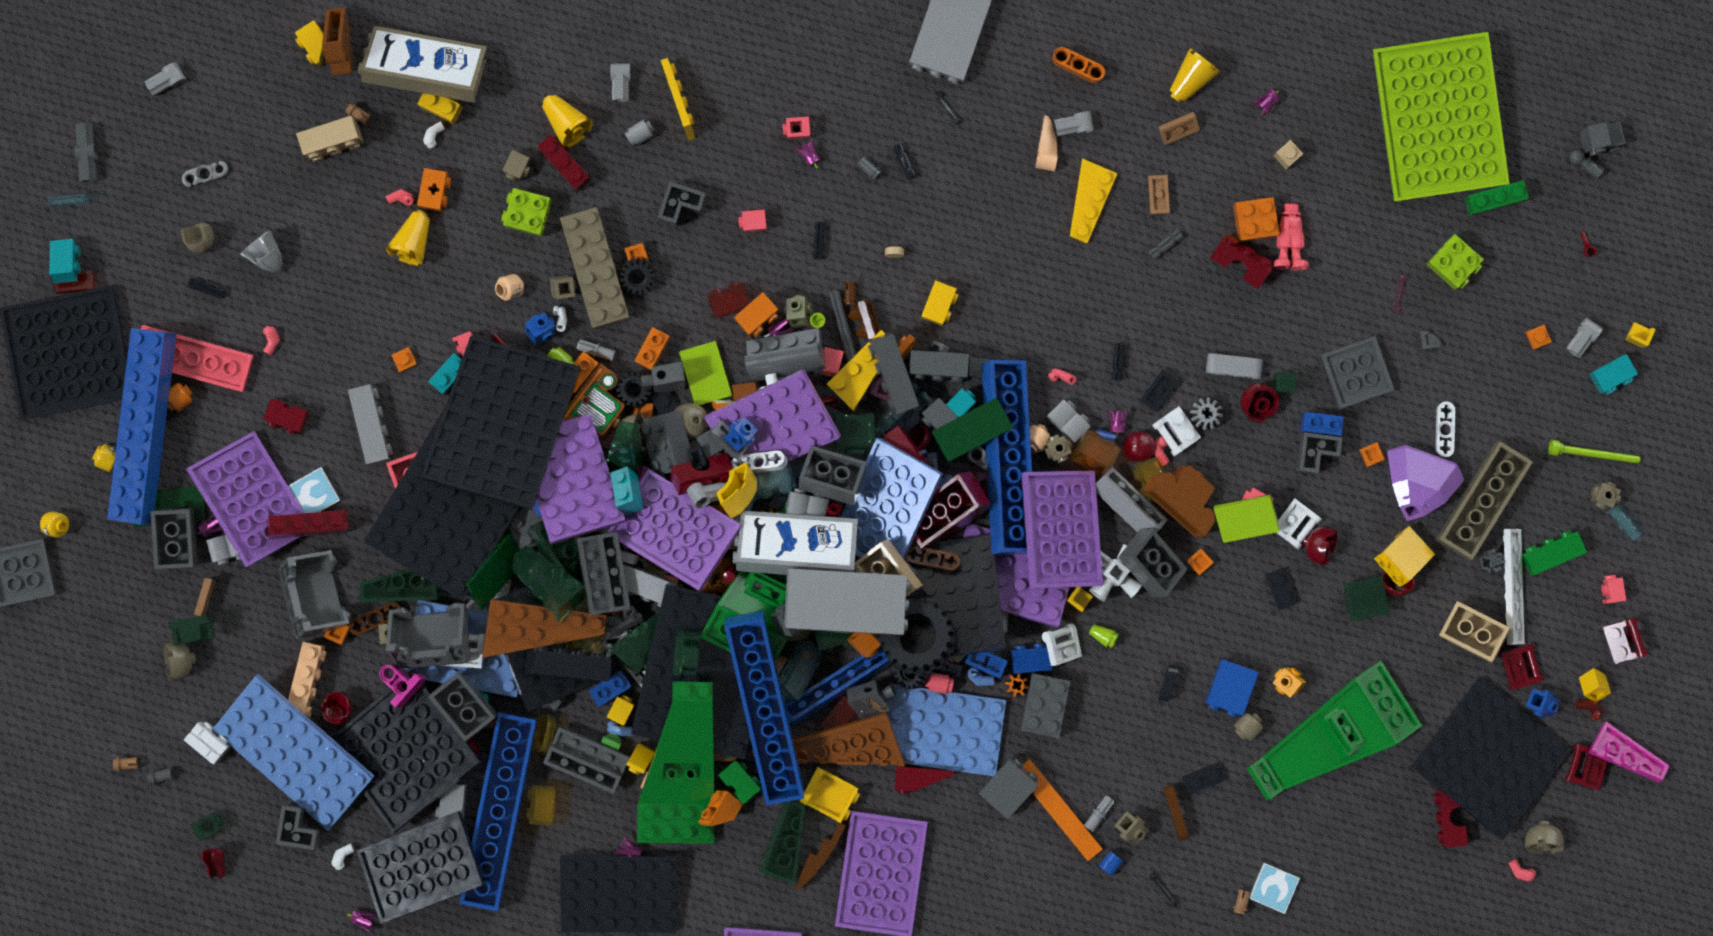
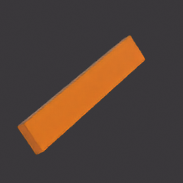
(1063, 815)

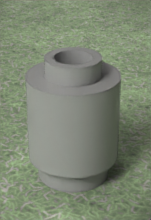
(639, 132)

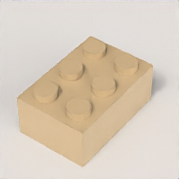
(330, 139)
(887, 560)
(1474, 632)

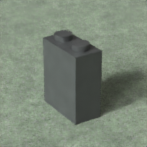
(1009, 787)

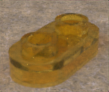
(544, 734)

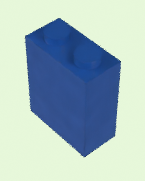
(1231, 688)

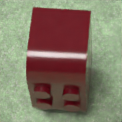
(952, 509)

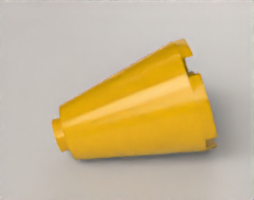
(1192, 76)
(566, 120)
(411, 239)

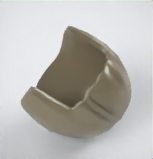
(198, 237)

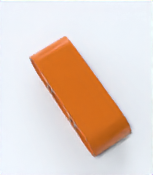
(1072, 57)

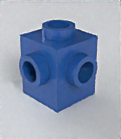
(540, 328)
(741, 433)
(1543, 703)

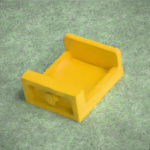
(1404, 556)
(830, 795)

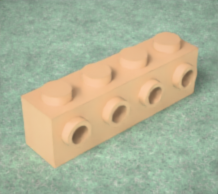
(306, 675)

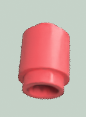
(940, 683)

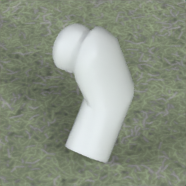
(430, 134)
(562, 319)
(340, 854)

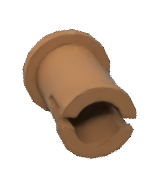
(358, 113)
(125, 763)
(1241, 903)

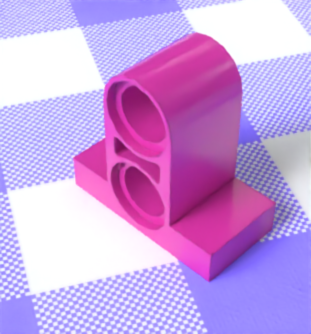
(395, 683)

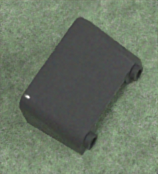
(312, 594)
(428, 638)

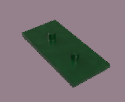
(972, 429)
(180, 498)
(493, 572)

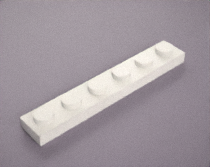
(1514, 586)

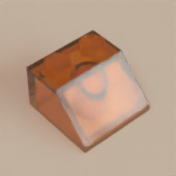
(1095, 453)

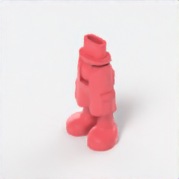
(1290, 237)

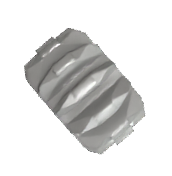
(1211, 409)

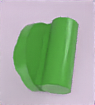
(612, 741)

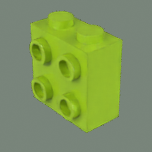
(526, 212)
(1455, 262)

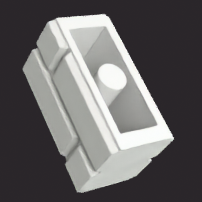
(207, 742)

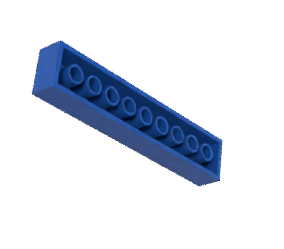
(141, 426)
(1008, 455)
(764, 707)
(500, 807)

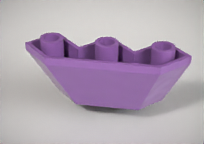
(1421, 480)

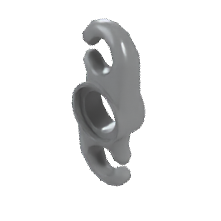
(195, 172)

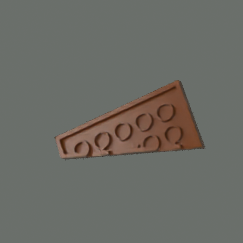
(526, 626)
(853, 743)

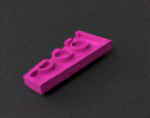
(1623, 751)

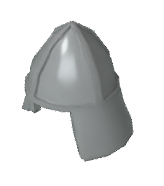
(264, 253)

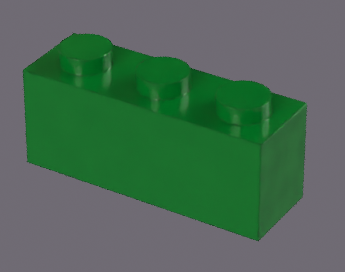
(1496, 198)
(1553, 552)

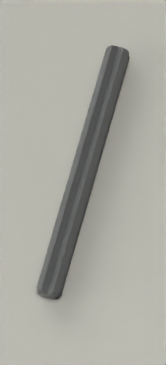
(843, 328)

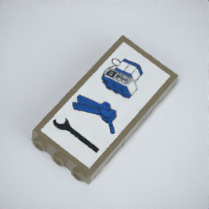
(423, 64)

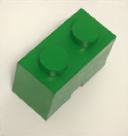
(740, 779)

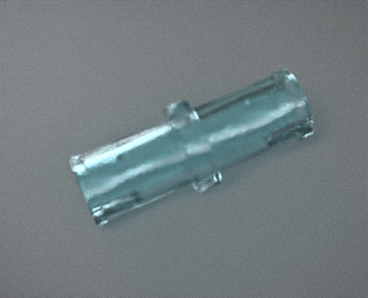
(1624, 522)

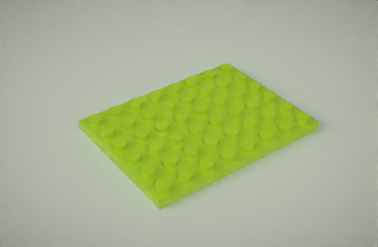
(1441, 116)

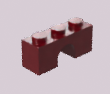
(563, 163)
(1230, 250)
(685, 475)
(1449, 834)

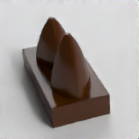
(865, 312)

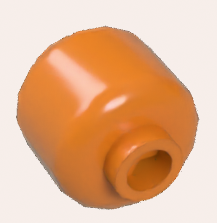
(179, 397)

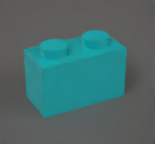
(64, 261)
(1613, 373)
(445, 376)
(961, 402)
(626, 490)

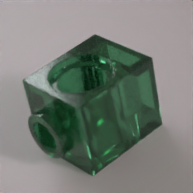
(1285, 382)
(199, 826)

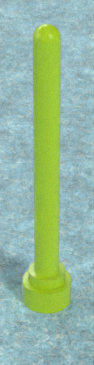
(1556, 448)

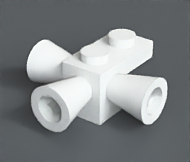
(1115, 574)

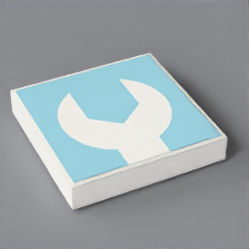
(314, 492)
(1274, 888)

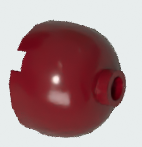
(1259, 402)
(1320, 545)

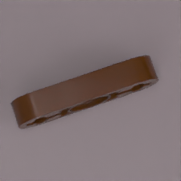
(947, 556)
(359, 619)
(1177, 817)

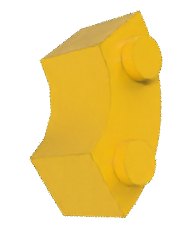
(738, 490)

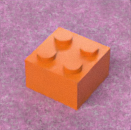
(1256, 220)
(757, 315)

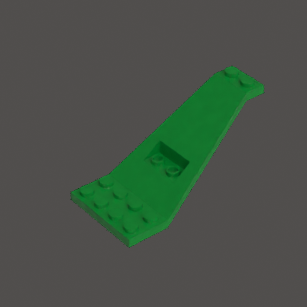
(745, 598)
(1369, 714)
(673, 806)

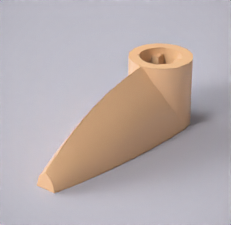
(1047, 148)

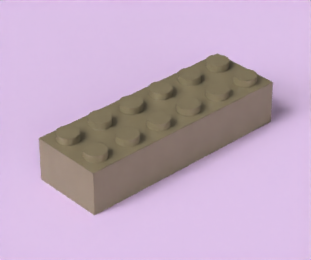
(595, 268)
(1484, 500)

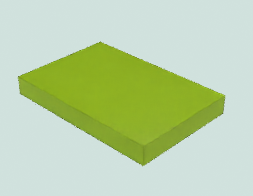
(705, 373)
(1246, 518)

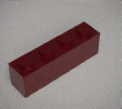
(307, 524)

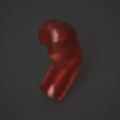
(1590, 705)

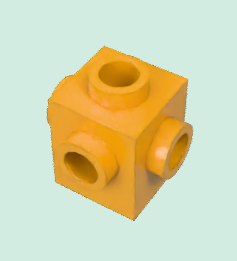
(1295, 681)

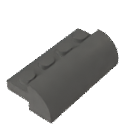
(785, 354)
(603, 573)
(587, 759)

